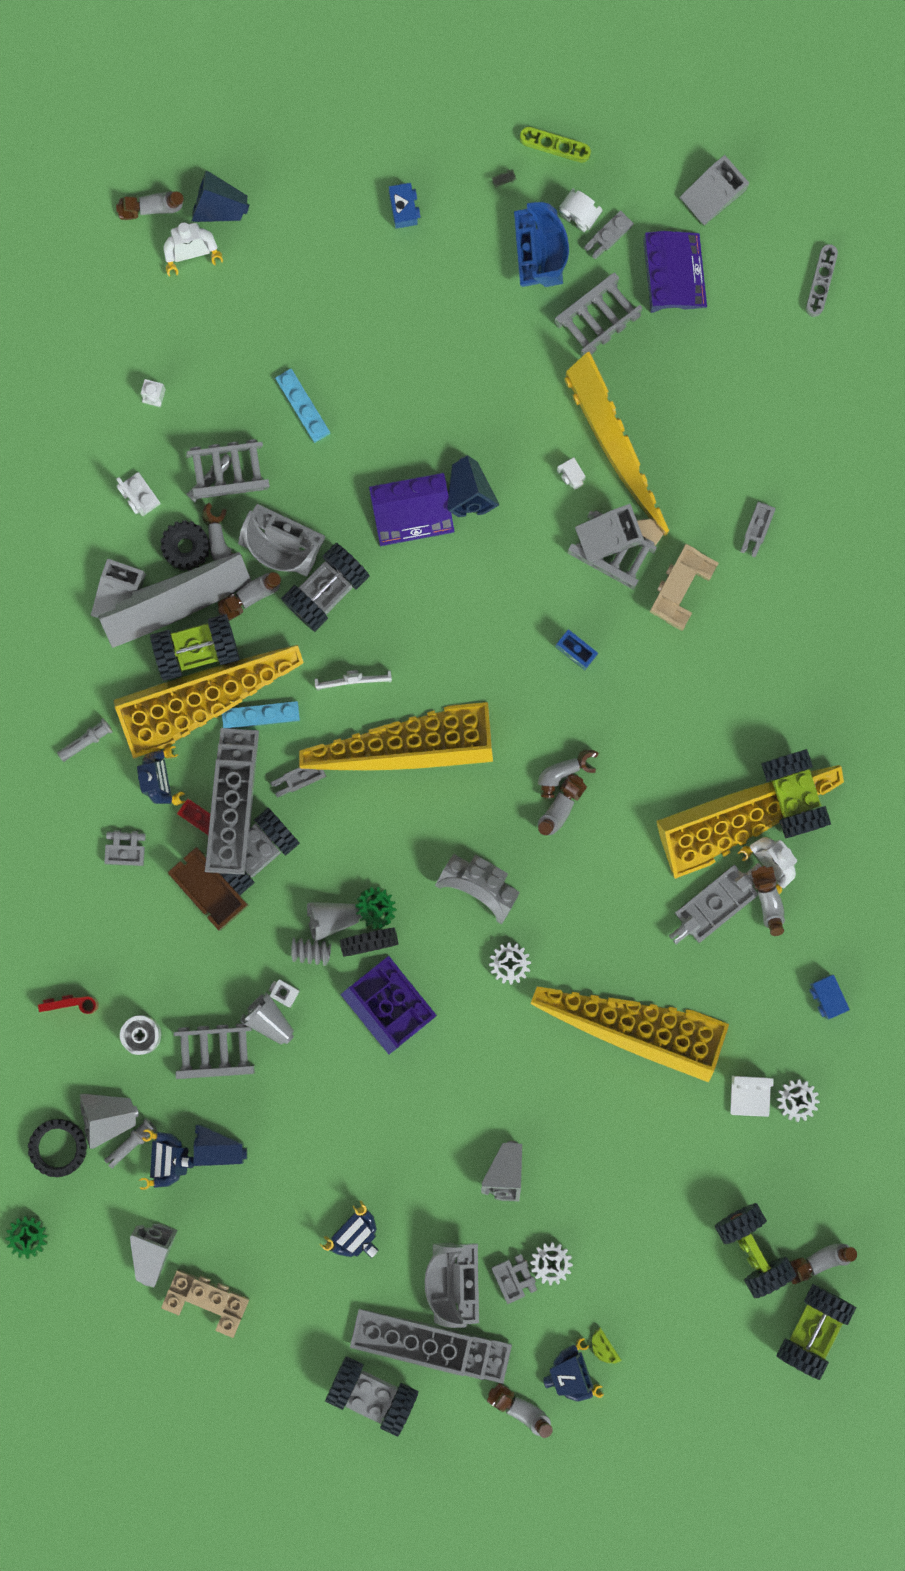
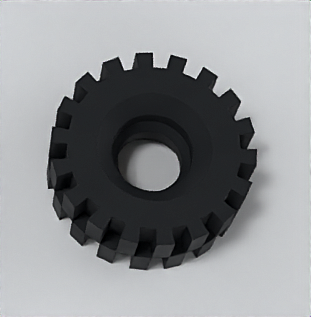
(181, 531)

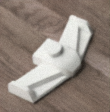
(353, 677)

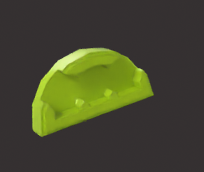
(603, 1348)

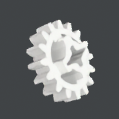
(510, 972)
(793, 1109)
(544, 1269)

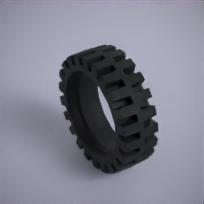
(369, 942)
(34, 1142)

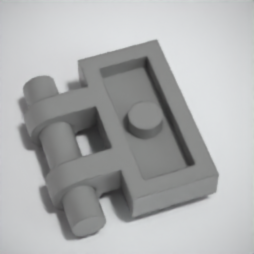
(125, 855)
(509, 1282)

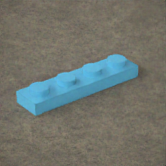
(302, 405)
(261, 715)

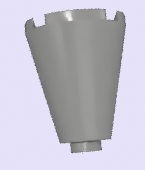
(330, 918)
(268, 1020)

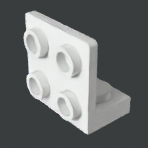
(140, 495)
(750, 1096)

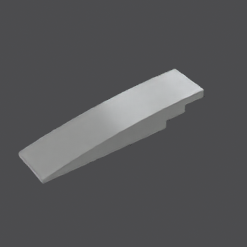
(174, 599)
(232, 801)
(431, 1346)

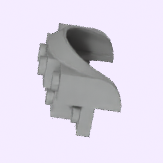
(281, 542)
(482, 882)
(453, 1283)

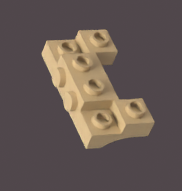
(680, 577)
(207, 1296)

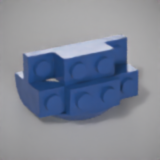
(540, 248)

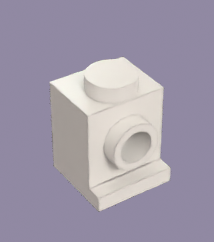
(152, 393)
(572, 473)
(291, 995)

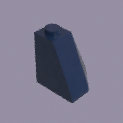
(218, 201)
(469, 489)
(217, 1148)

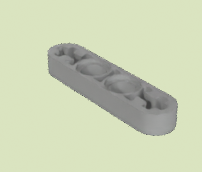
(821, 280)

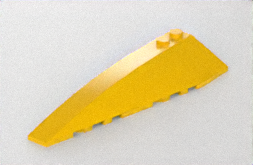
(592, 396)
(175, 708)
(434, 740)
(712, 828)
(663, 1035)

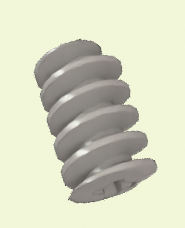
(310, 951)

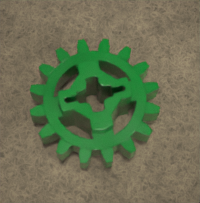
(375, 907)
(26, 1246)

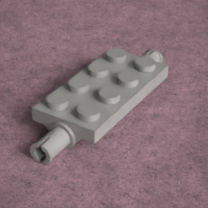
(715, 904)

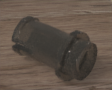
(503, 178)

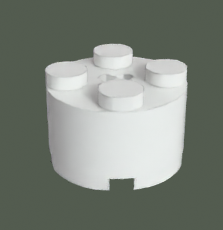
(579, 209)
(132, 1042)

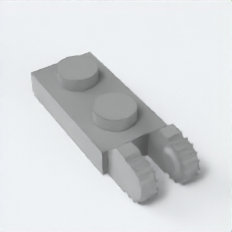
(610, 233)
(758, 527)
(298, 779)

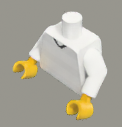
(189, 242)
(774, 854)

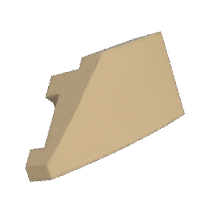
(650, 530)

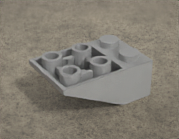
(714, 190)
(609, 533)
(116, 585)

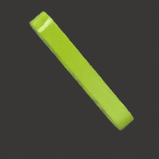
(554, 147)

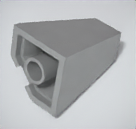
(106, 1117)
(505, 1173)
(150, 1251)

